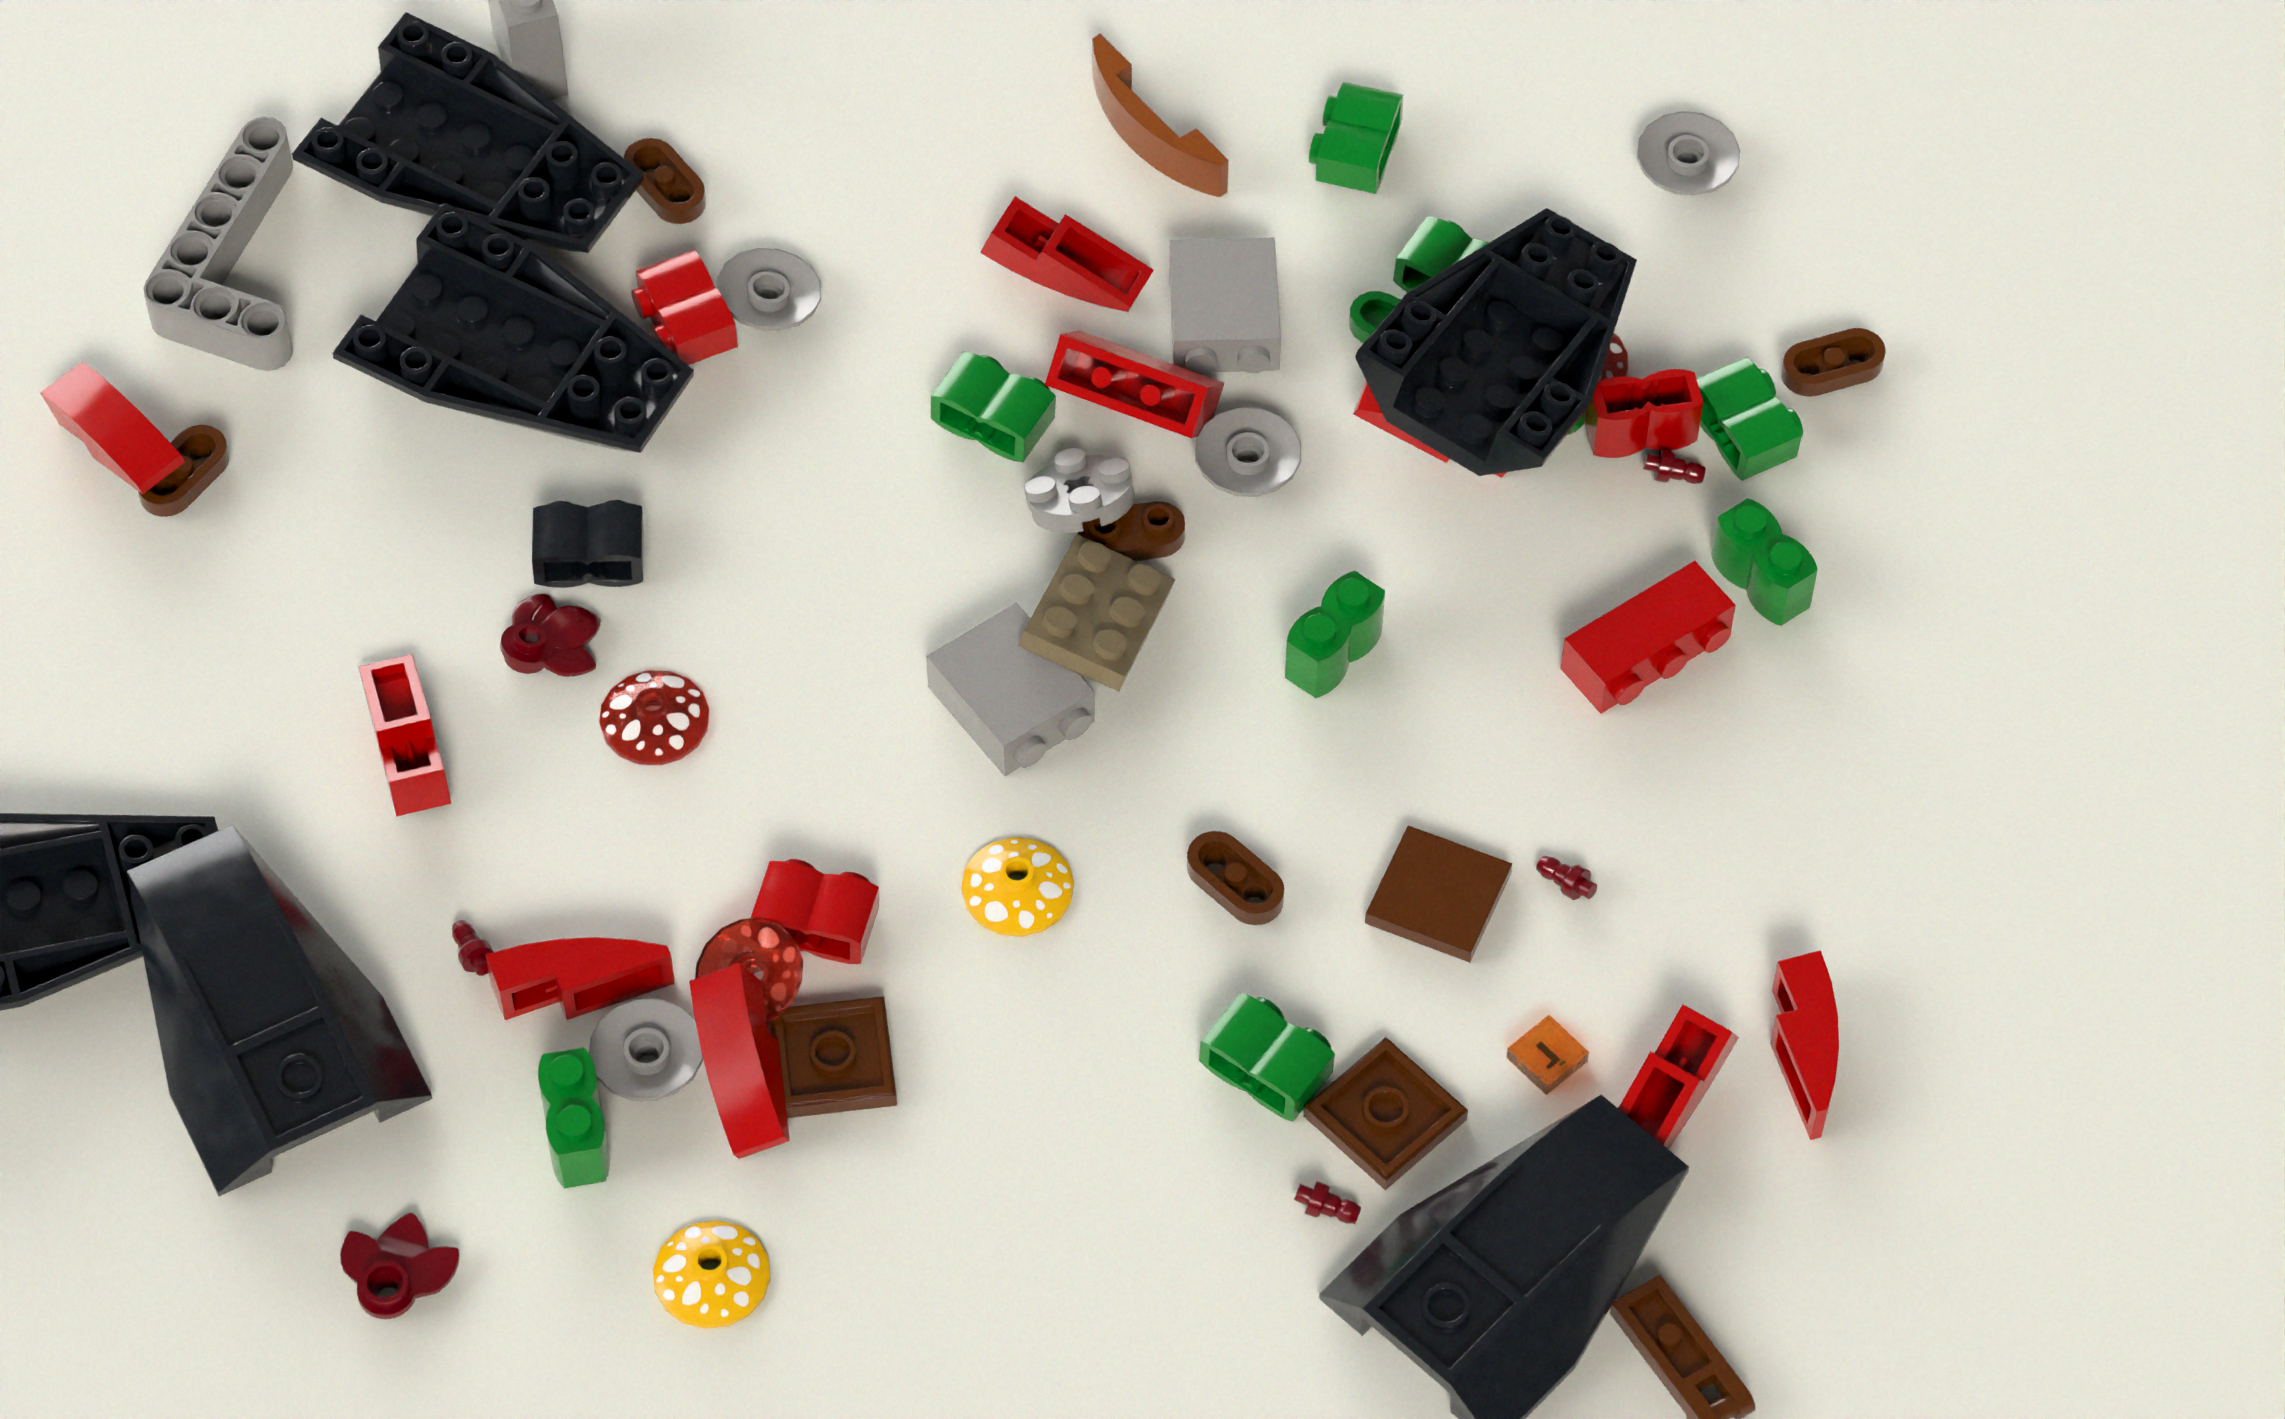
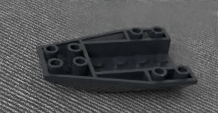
(472, 135)
(515, 340)
(1501, 345)
(70, 894)
(259, 1011)
(1515, 1261)

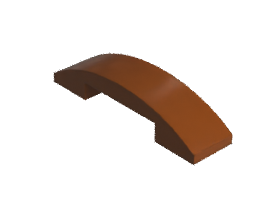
(1184, 159)

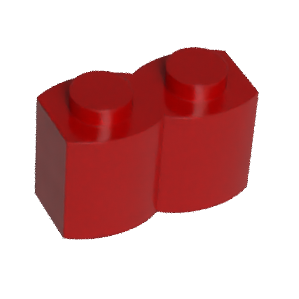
(685, 308)
(1644, 413)
(820, 911)

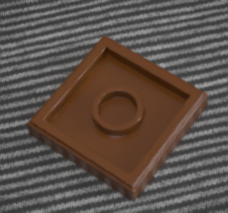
(1438, 893)
(835, 1057)
(1385, 1113)

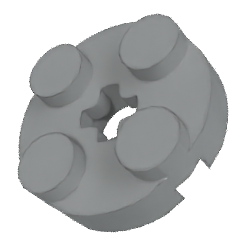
(1079, 491)

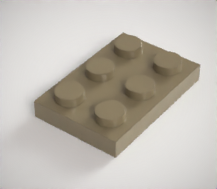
(1097, 612)

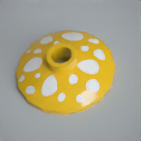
(1017, 905)
(715, 1295)

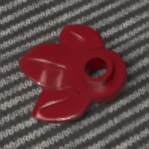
(549, 637)
(396, 1261)

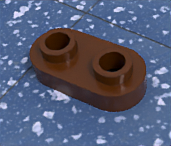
(669, 183)
(1830, 362)
(191, 477)
(1136, 536)
(1239, 880)

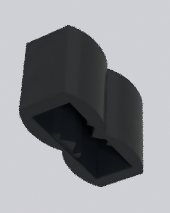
(588, 544)

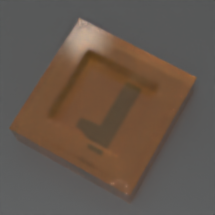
(1547, 1054)

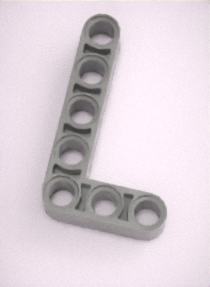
(186, 284)

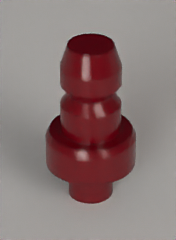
(1668, 467)
(1572, 880)
(471, 948)
(1323, 1202)

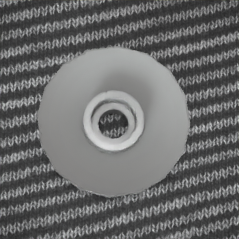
(1683, 139)
(769, 289)
(1252, 436)
(641, 1030)

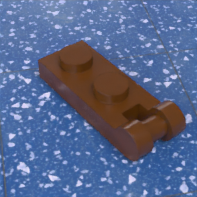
(1680, 1352)

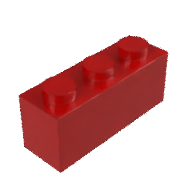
(1133, 383)
(1648, 637)

